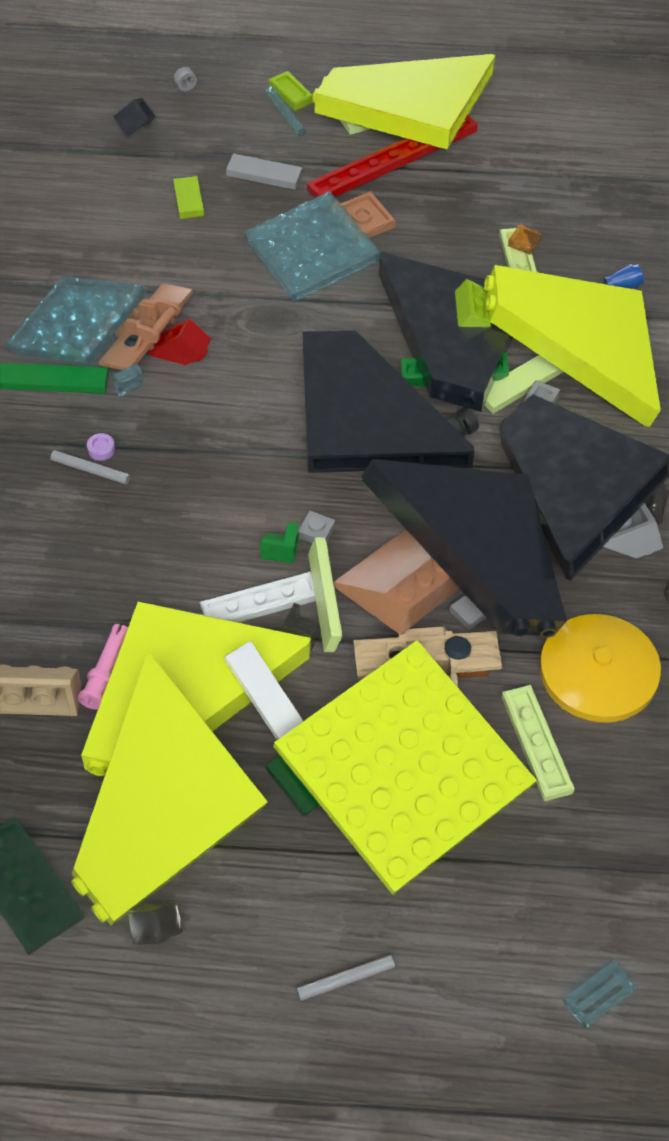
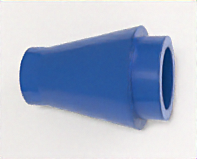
(627, 277)

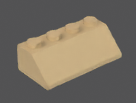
(39, 690)

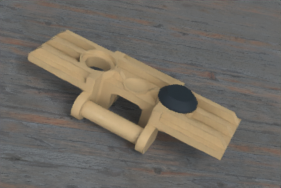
(451, 651)

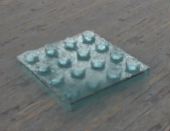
(312, 246)
(76, 319)

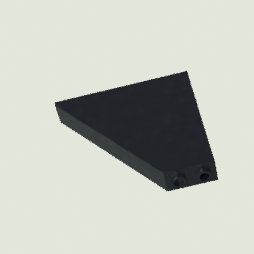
(453, 360)
(368, 411)
(580, 475)
(482, 535)

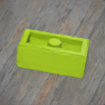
(472, 305)

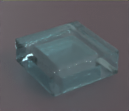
(127, 380)

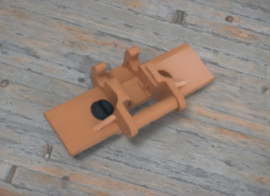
(145, 325)

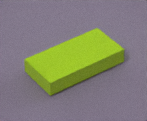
(291, 90)
(188, 197)

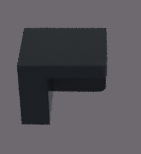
(134, 116)

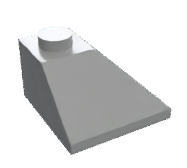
(637, 536)

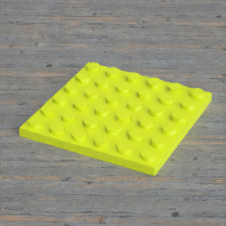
(404, 765)

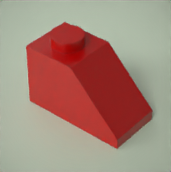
(182, 344)

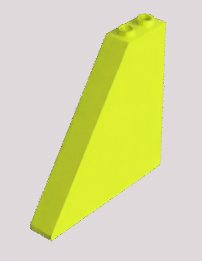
(407, 98)
(584, 330)
(192, 655)
(161, 801)

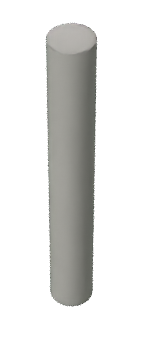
(90, 467)
(345, 977)

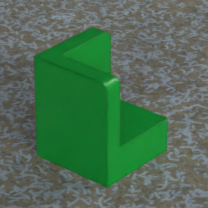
(281, 547)

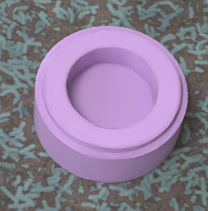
(101, 446)

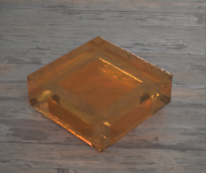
(524, 239)

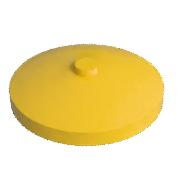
(600, 668)

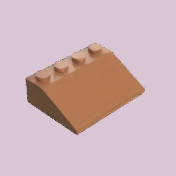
(397, 583)

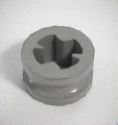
(185, 79)

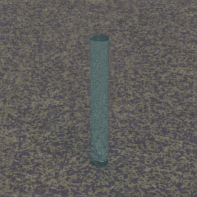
(285, 111)

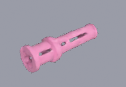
(99, 676)

